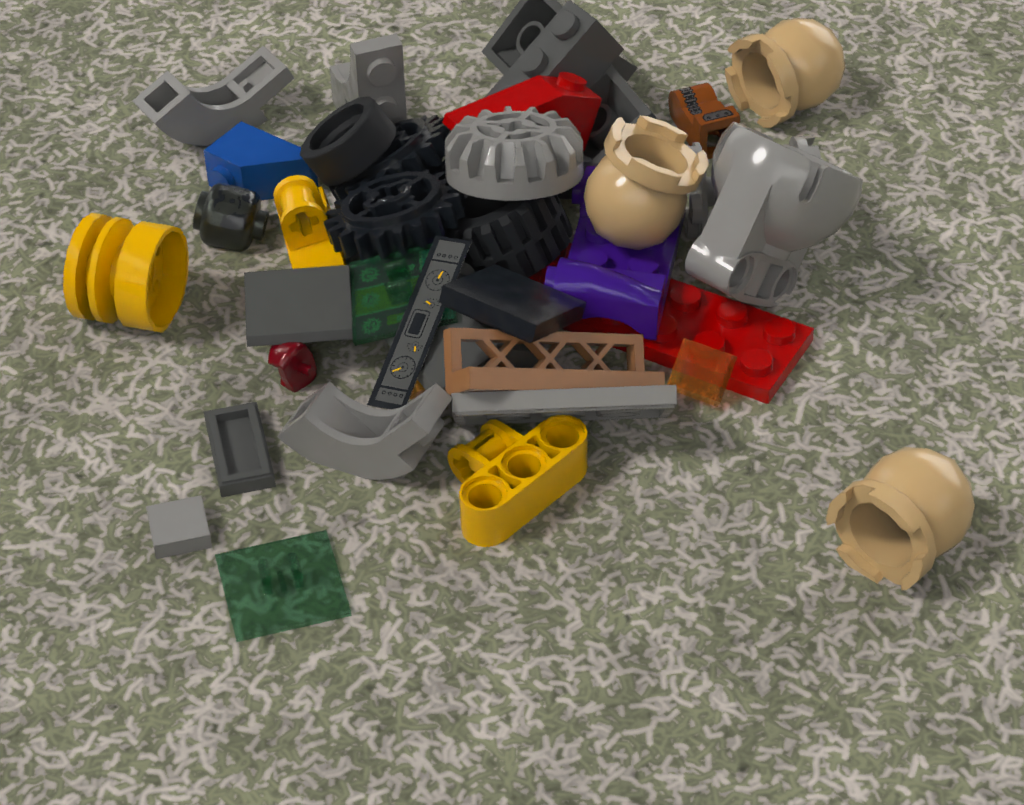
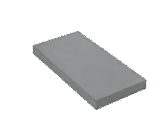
(582, 403)

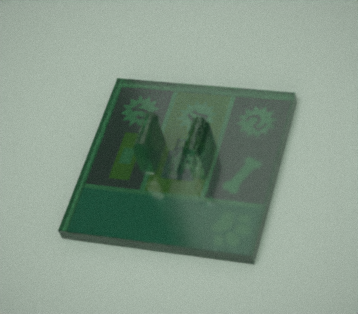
(382, 293)
(282, 585)

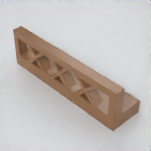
(508, 378)

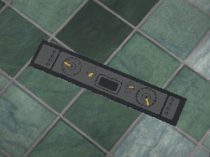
(418, 324)

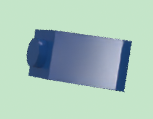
(253, 160)

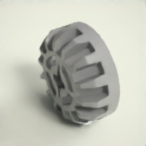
(514, 155)

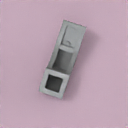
(209, 112)
(365, 439)

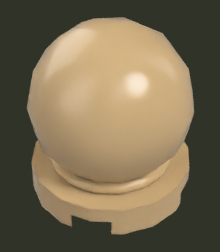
(785, 69)
(642, 182)
(902, 515)

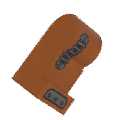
(700, 114)

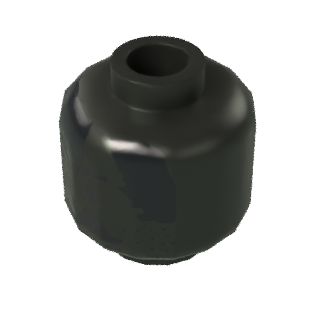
(230, 217)

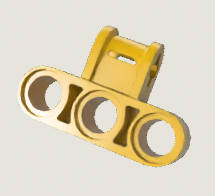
(302, 218)
(516, 475)

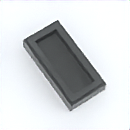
(239, 449)

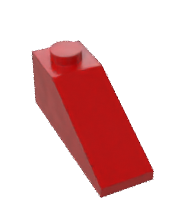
(562, 94)

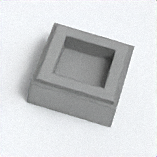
(179, 527)

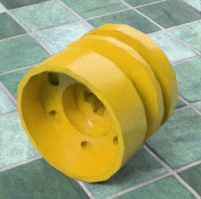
(125, 272)

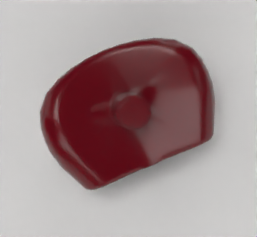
(294, 364)

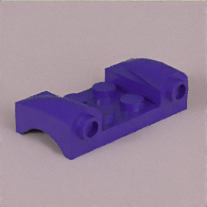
(615, 279)

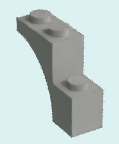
(375, 72)

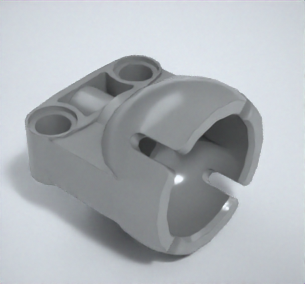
(767, 215)

